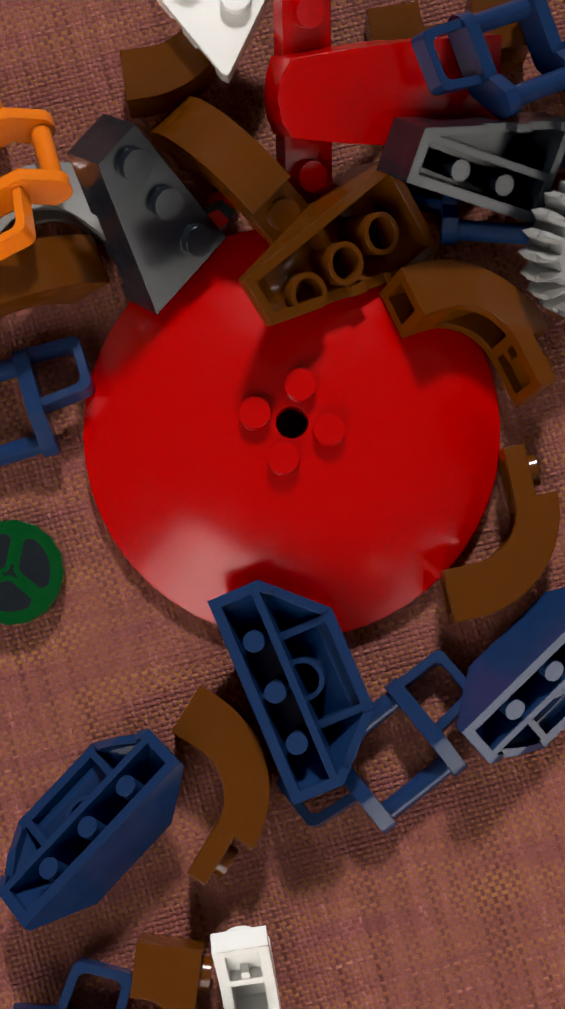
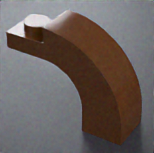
(164, 74)
(232, 161)
(51, 272)
(481, 307)
(524, 552)
(236, 751)

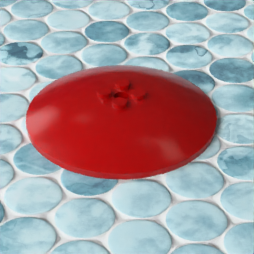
(218, 498)

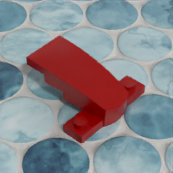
(346, 90)

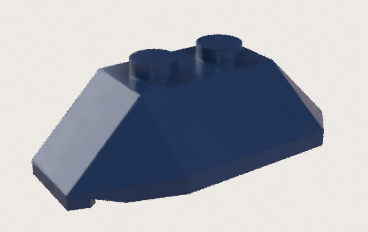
(297, 683)
(518, 685)
(90, 827)

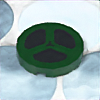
(29, 572)

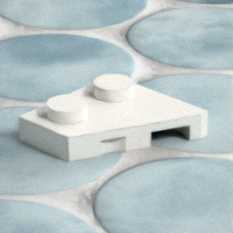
(218, 28)

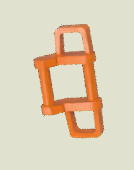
(27, 186)

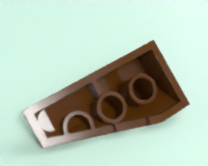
(340, 246)

